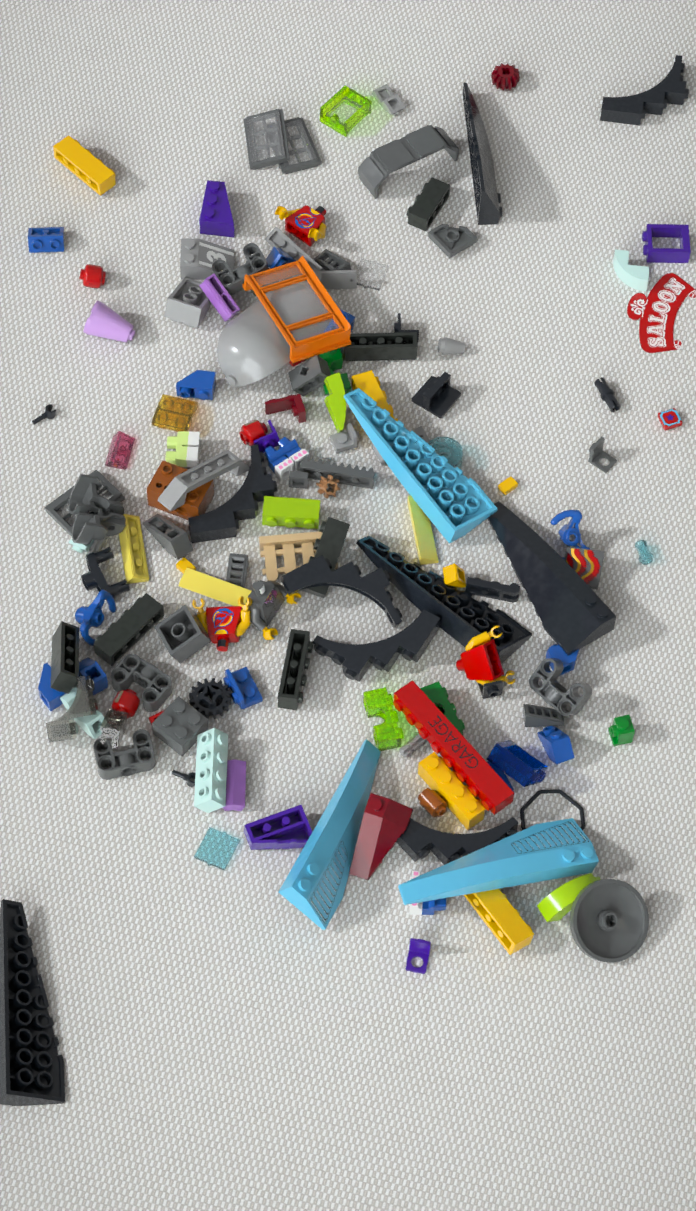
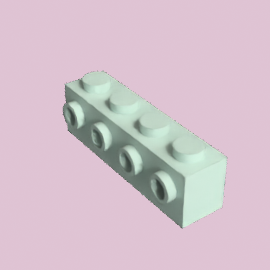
(211, 770)

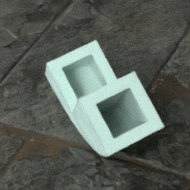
(631, 275)
(89, 724)

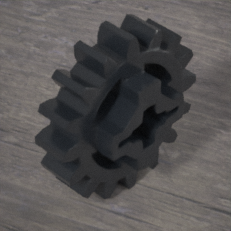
(218, 694)

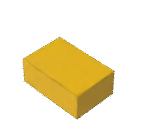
(507, 485)
(183, 564)

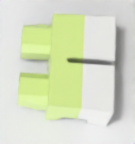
(187, 449)

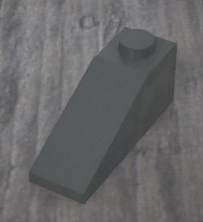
(169, 535)

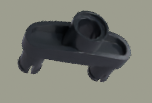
(95, 577)

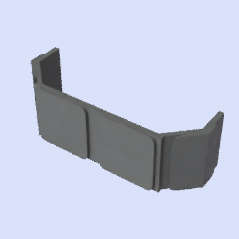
(403, 153)

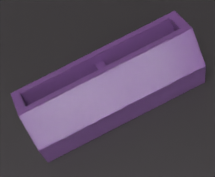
(219, 297)
(235, 785)

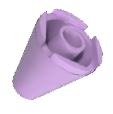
(108, 324)

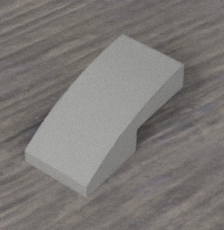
(387, 99)

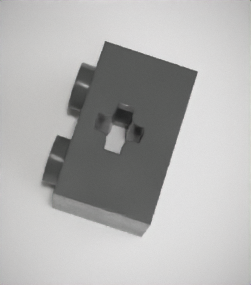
(309, 375)

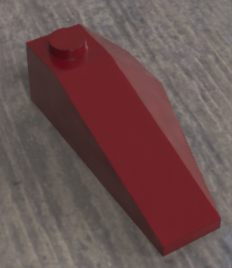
(379, 830)

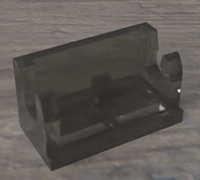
(113, 727)

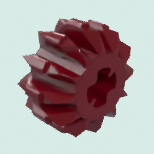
(505, 76)

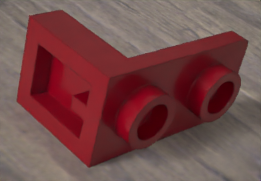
(287, 403)

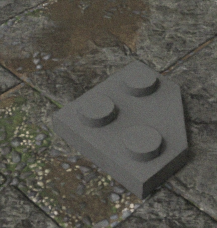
(452, 239)

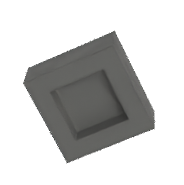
(298, 479)

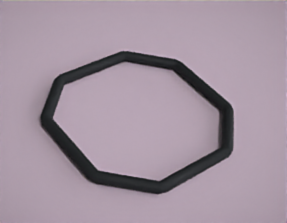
(548, 792)

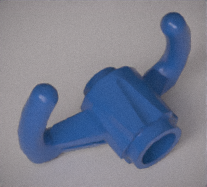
(570, 529)
(93, 615)

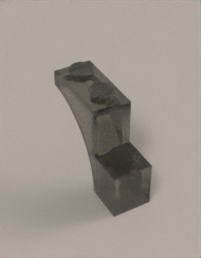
(83, 705)

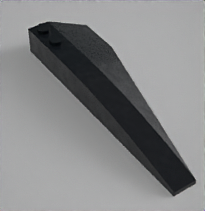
(482, 167)
(560, 596)
(458, 611)
(28, 1048)

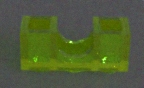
(379, 704)

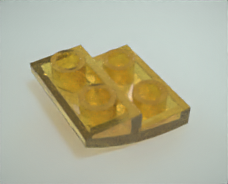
(174, 413)

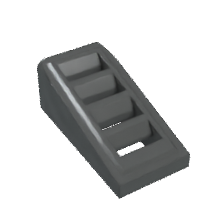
(333, 259)
(237, 561)
(541, 716)

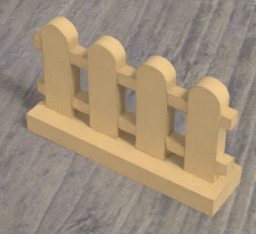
(288, 548)

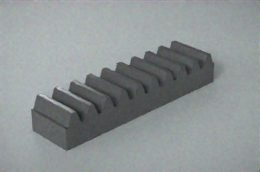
(345, 475)

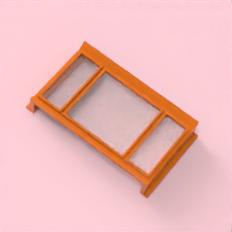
(300, 309)

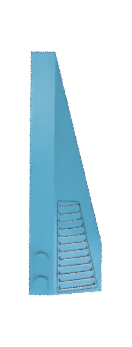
(526, 857)
(324, 864)

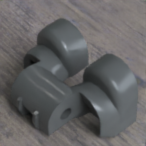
(88, 527)

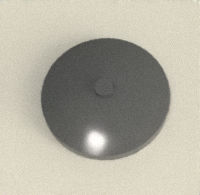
(609, 920)

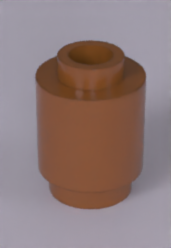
(432, 802)

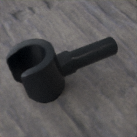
(48, 414)
(185, 777)

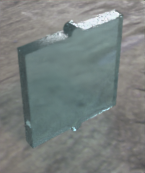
(217, 848)

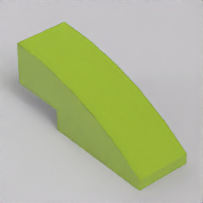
(335, 401)

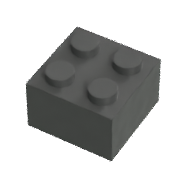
(183, 634)
(179, 726)

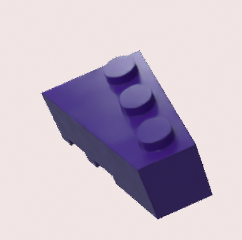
(216, 212)
(279, 831)

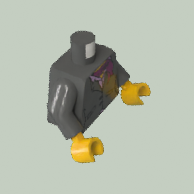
(266, 601)

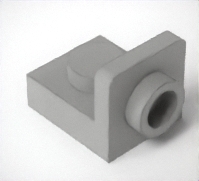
(345, 440)

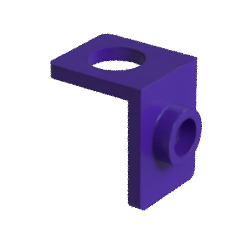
(268, 440)
(421, 949)

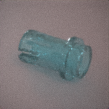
(645, 556)

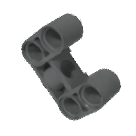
(236, 276)
(146, 676)
(554, 693)
(127, 761)

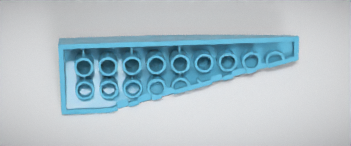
(436, 486)

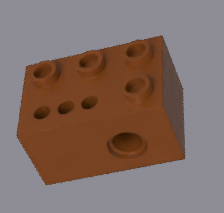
(196, 500)

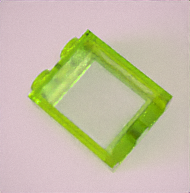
(345, 110)

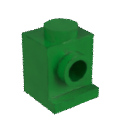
(621, 730)

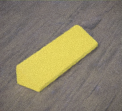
(422, 533)
(133, 551)
(213, 587)

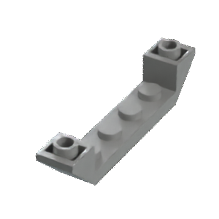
(176, 491)

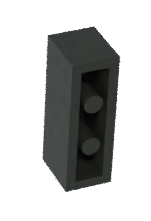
(428, 204)

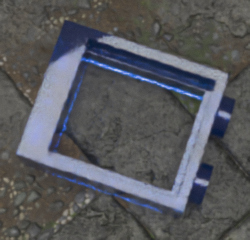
(517, 763)

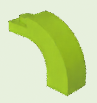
(560, 901)

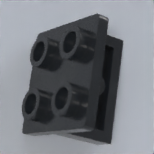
(437, 395)

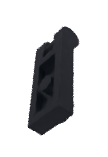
(493, 589)

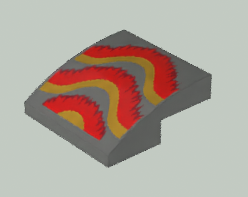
(586, 564)

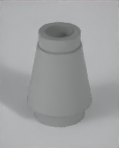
(450, 346)

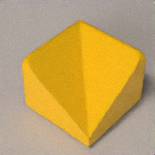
(454, 576)

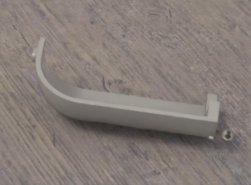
(252, 347)

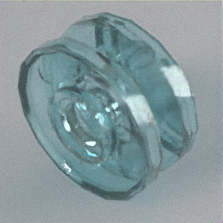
(449, 449)

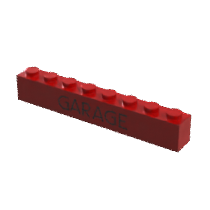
(453, 748)

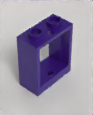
(666, 255)

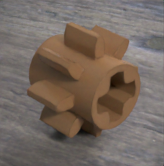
(332, 486)

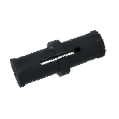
(607, 394)

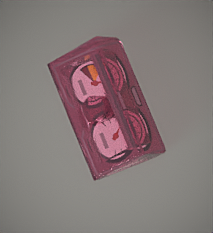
(120, 451)

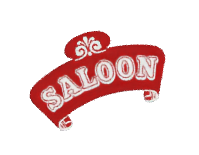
(659, 313)

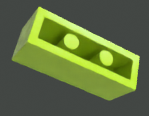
(291, 512)

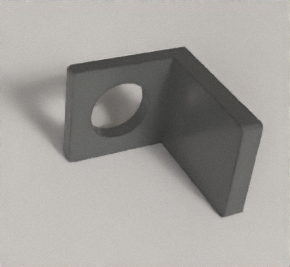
(597, 453)

